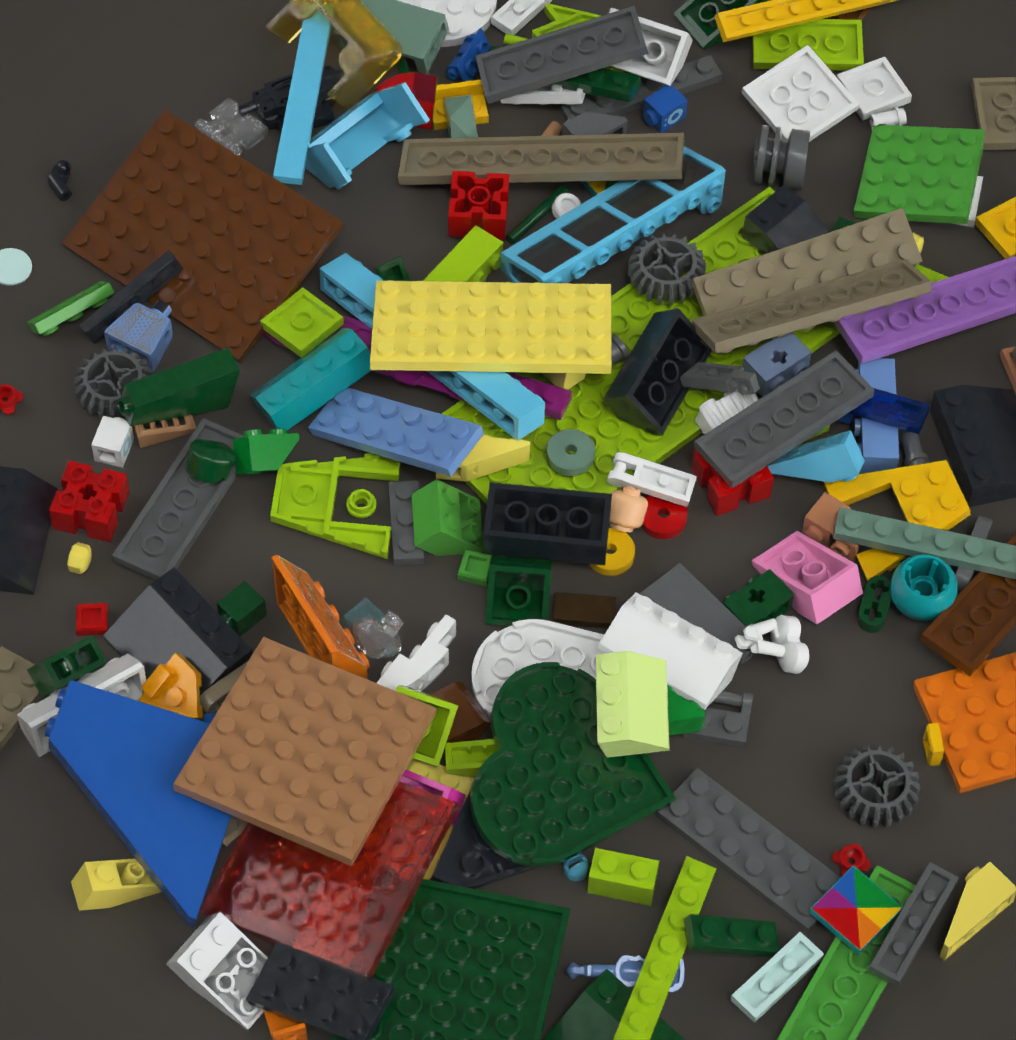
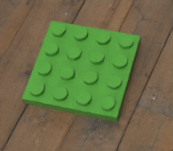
(922, 171)

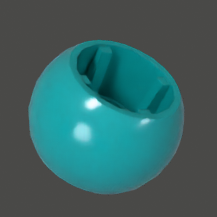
(923, 576)

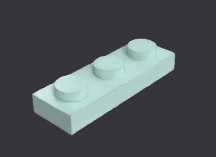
(777, 977)

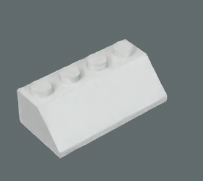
(696, 661)
(118, 676)

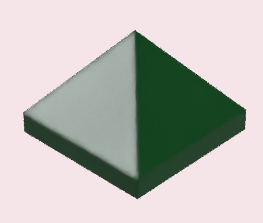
(393, 270)

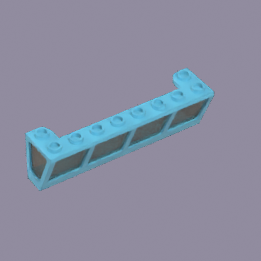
(612, 223)

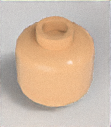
(627, 509)

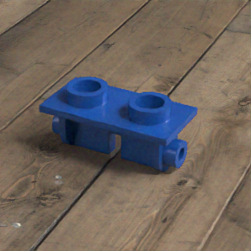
(466, 65)

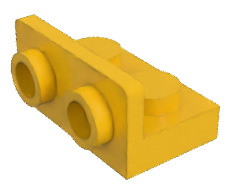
(468, 87)

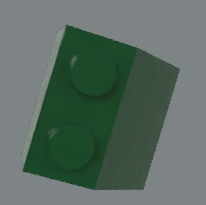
(518, 590)

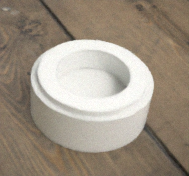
(564, 204)

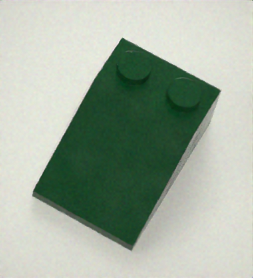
(699, 18)

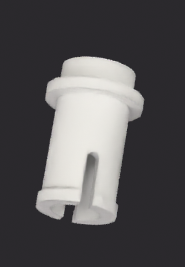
(894, 117)

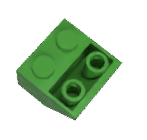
(446, 520)

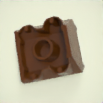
(470, 718)

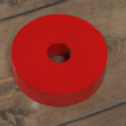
(664, 527)

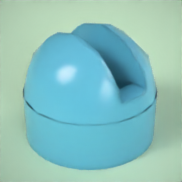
(578, 871)

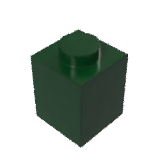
(242, 608)

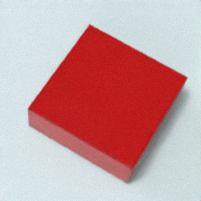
(92, 619)

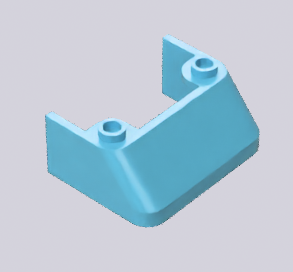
(361, 132)

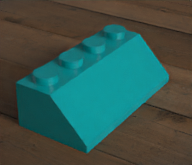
(313, 379)

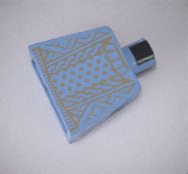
(142, 331)

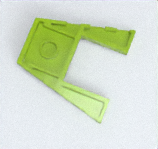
(307, 497)

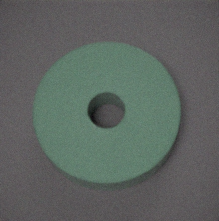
(573, 441)

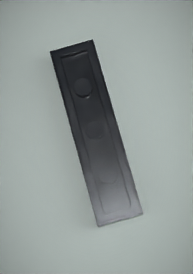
(137, 291)

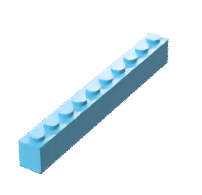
(491, 393)

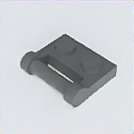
(723, 725)

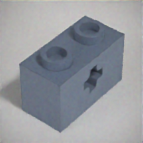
(777, 362)

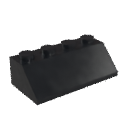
(649, 382)
(23, 528)

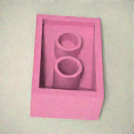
(814, 573)

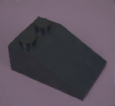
(781, 222)

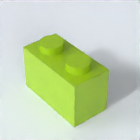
(623, 876)

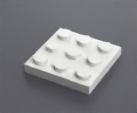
(800, 95)

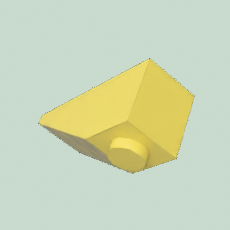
(983, 898)

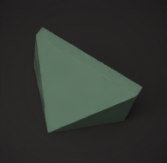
(460, 117)

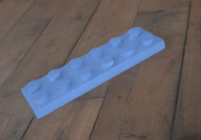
(397, 431)

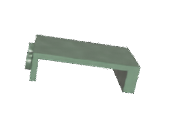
(414, 27)

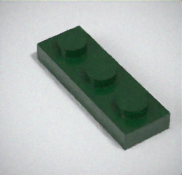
(731, 935)

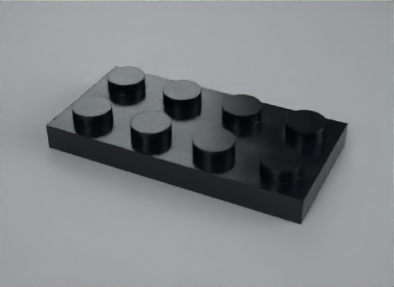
(320, 994)

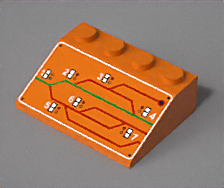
(313, 620)

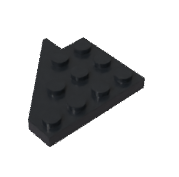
(468, 859)

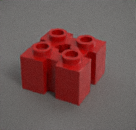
(478, 203)
(723, 497)
(89, 501)

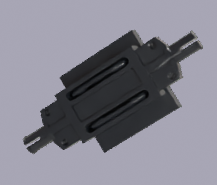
(273, 99)

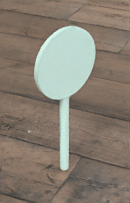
(14, 266)

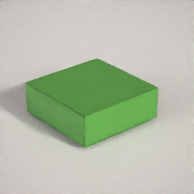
(474, 568)

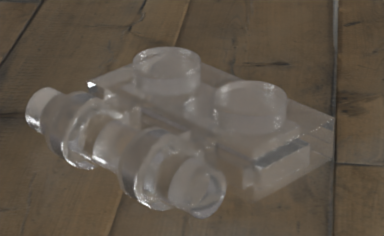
(241, 130)

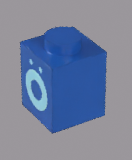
(664, 108)

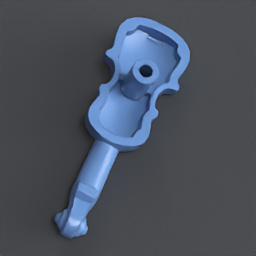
(626, 970)

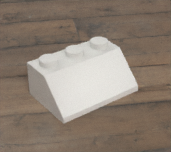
(666, 51)

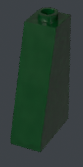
(182, 390)

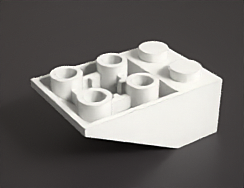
(221, 967)

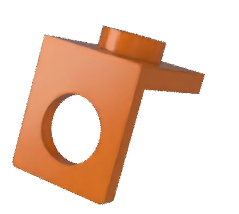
(284, 1029)

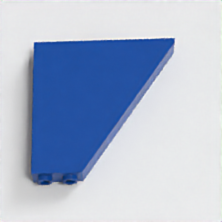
(126, 766)

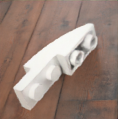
(425, 660)

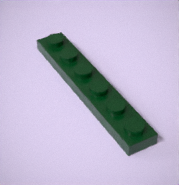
(602, 83)

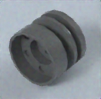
(781, 157)

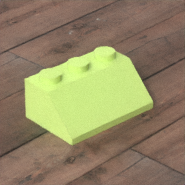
(631, 704)

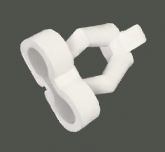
(785, 643)

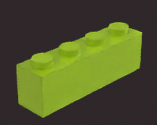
(470, 259)

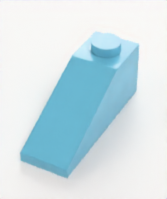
(822, 460)

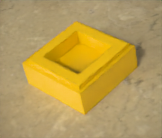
(933, 744)

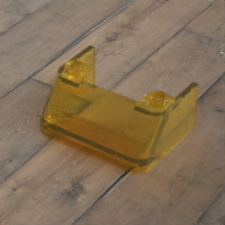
(370, 47)

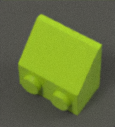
(436, 737)

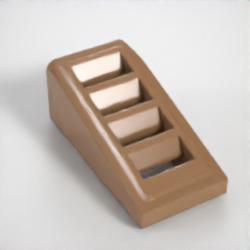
(158, 435)

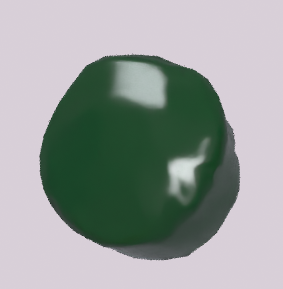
(209, 460)

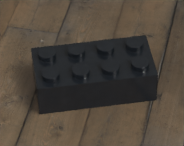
(547, 523)

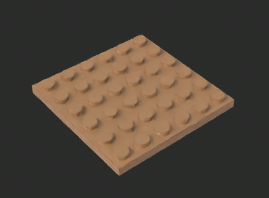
(305, 750)

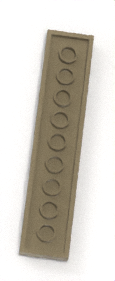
(545, 158)

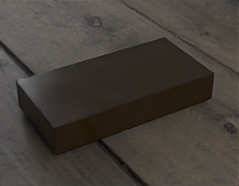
(584, 610)

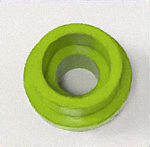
(361, 496)

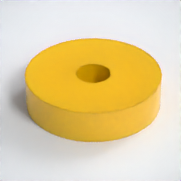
(622, 558)

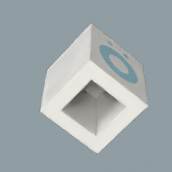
(112, 441)

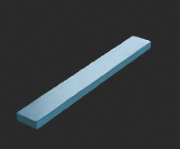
(302, 100)

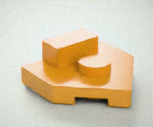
(174, 687)

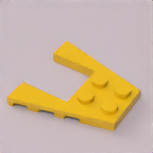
(924, 493)

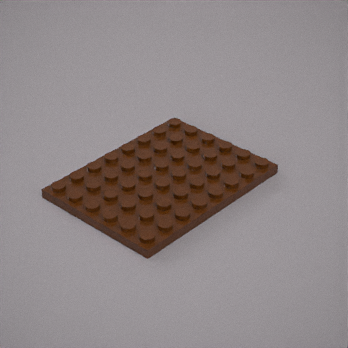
(225, 221)

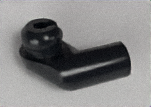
(58, 179)

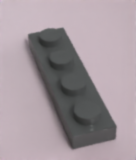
(913, 924)

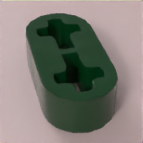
(868, 603)

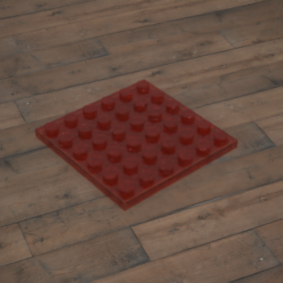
(324, 904)

